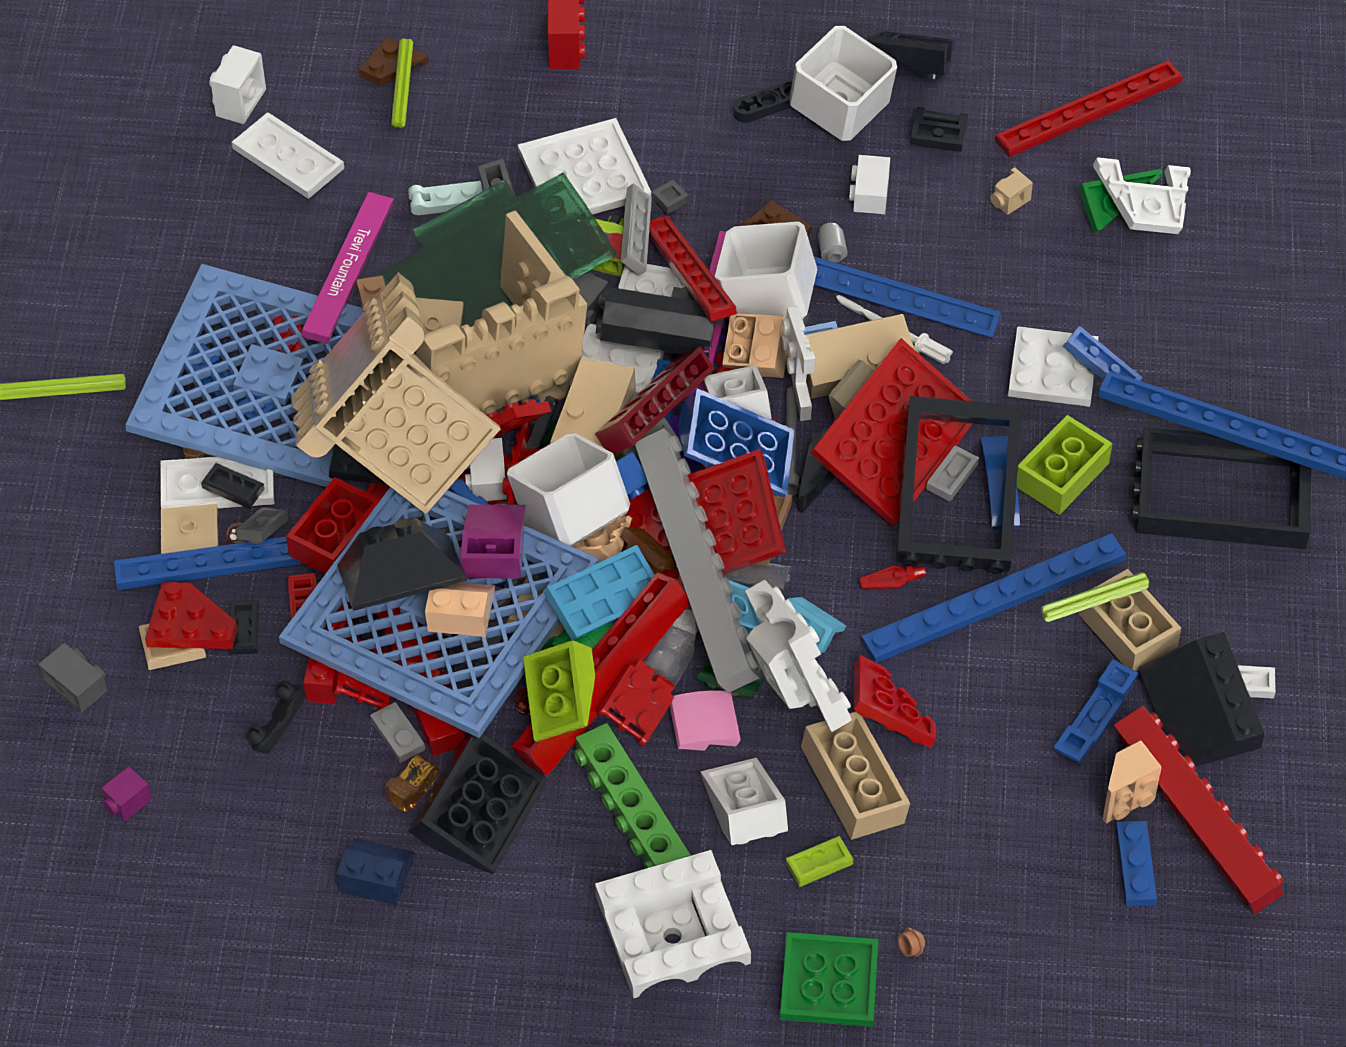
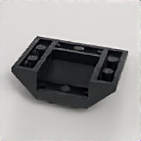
(918, 52)
(398, 563)

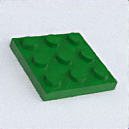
(829, 979)

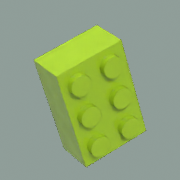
(1063, 464)

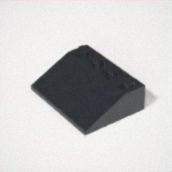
(1203, 700)
(478, 804)

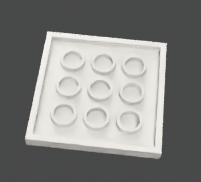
(592, 159)

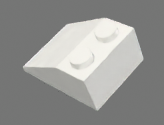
(745, 801)

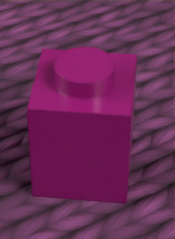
(126, 794)

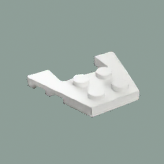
(1147, 205)
(799, 360)

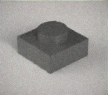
(670, 196)

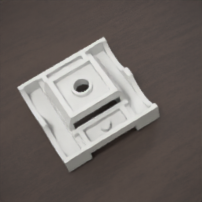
(787, 656)
(658, 902)

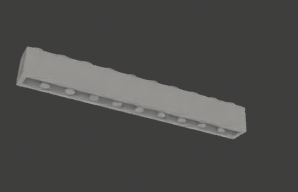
(697, 561)

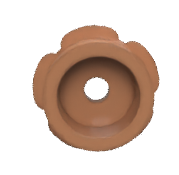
(911, 943)

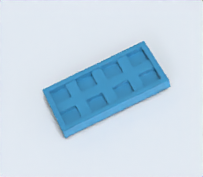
(599, 592)

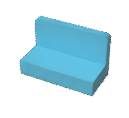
(822, 623)

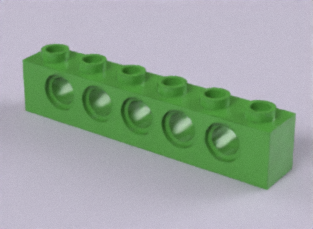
(603, 745)

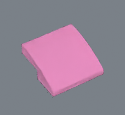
(704, 720)

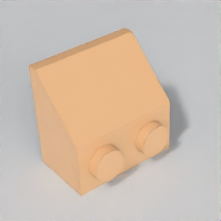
(460, 609)

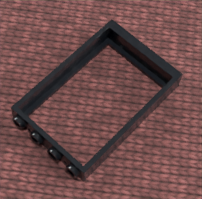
(1216, 448)
(943, 555)

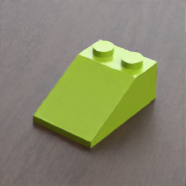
(559, 688)

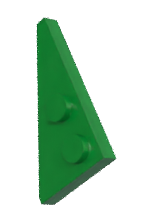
(1100, 205)

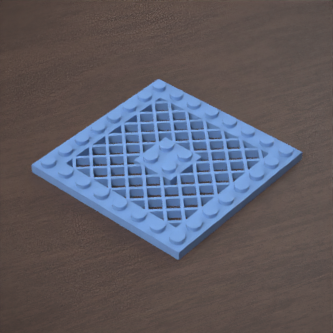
(262, 374)
(472, 714)

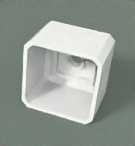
(842, 83)
(767, 268)
(569, 489)

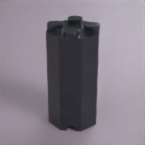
(653, 322)

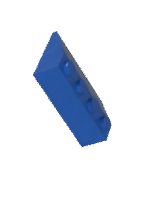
(720, 431)

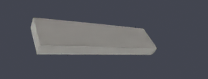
(636, 229)

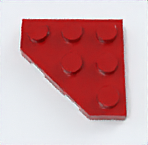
(188, 620)
(892, 707)

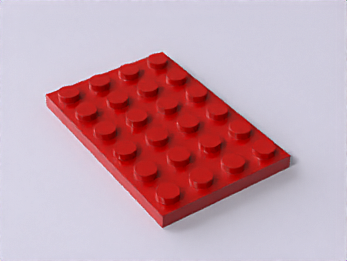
(869, 434)
(737, 508)

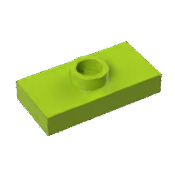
(819, 861)

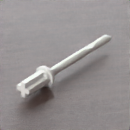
(922, 343)

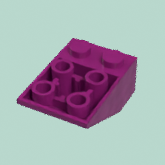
(493, 541)

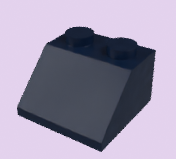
(374, 871)

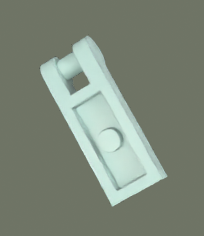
(441, 197)

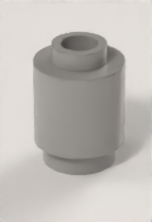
(832, 242)

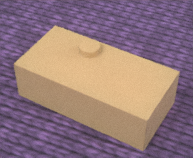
(842, 347)
(594, 398)
(855, 776)

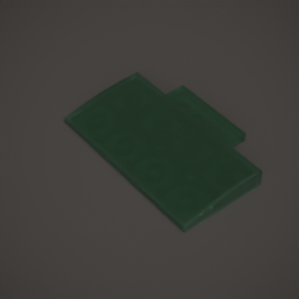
(466, 243)

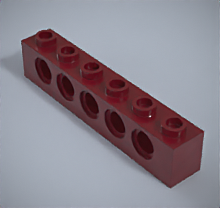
(654, 401)

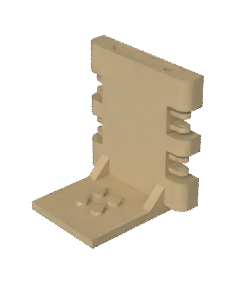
(516, 348)
(388, 405)

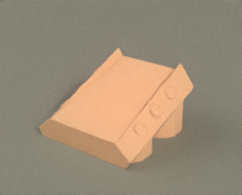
(606, 541)

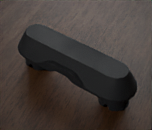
(265, 738)

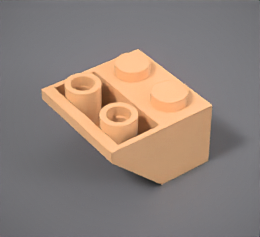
(755, 341)
(1131, 782)

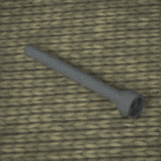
(791, 421)

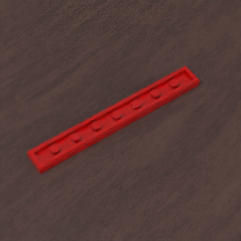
(1088, 108)
(690, 269)

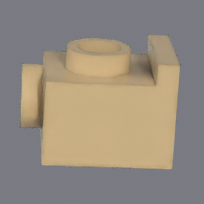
(1012, 192)

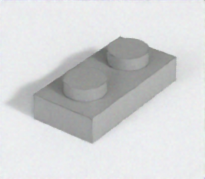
(952, 473)
(397, 732)

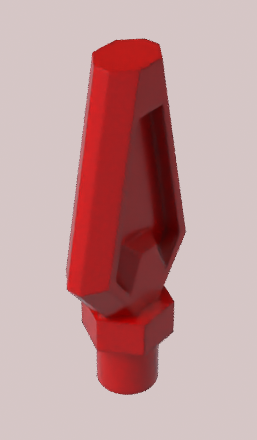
(891, 577)

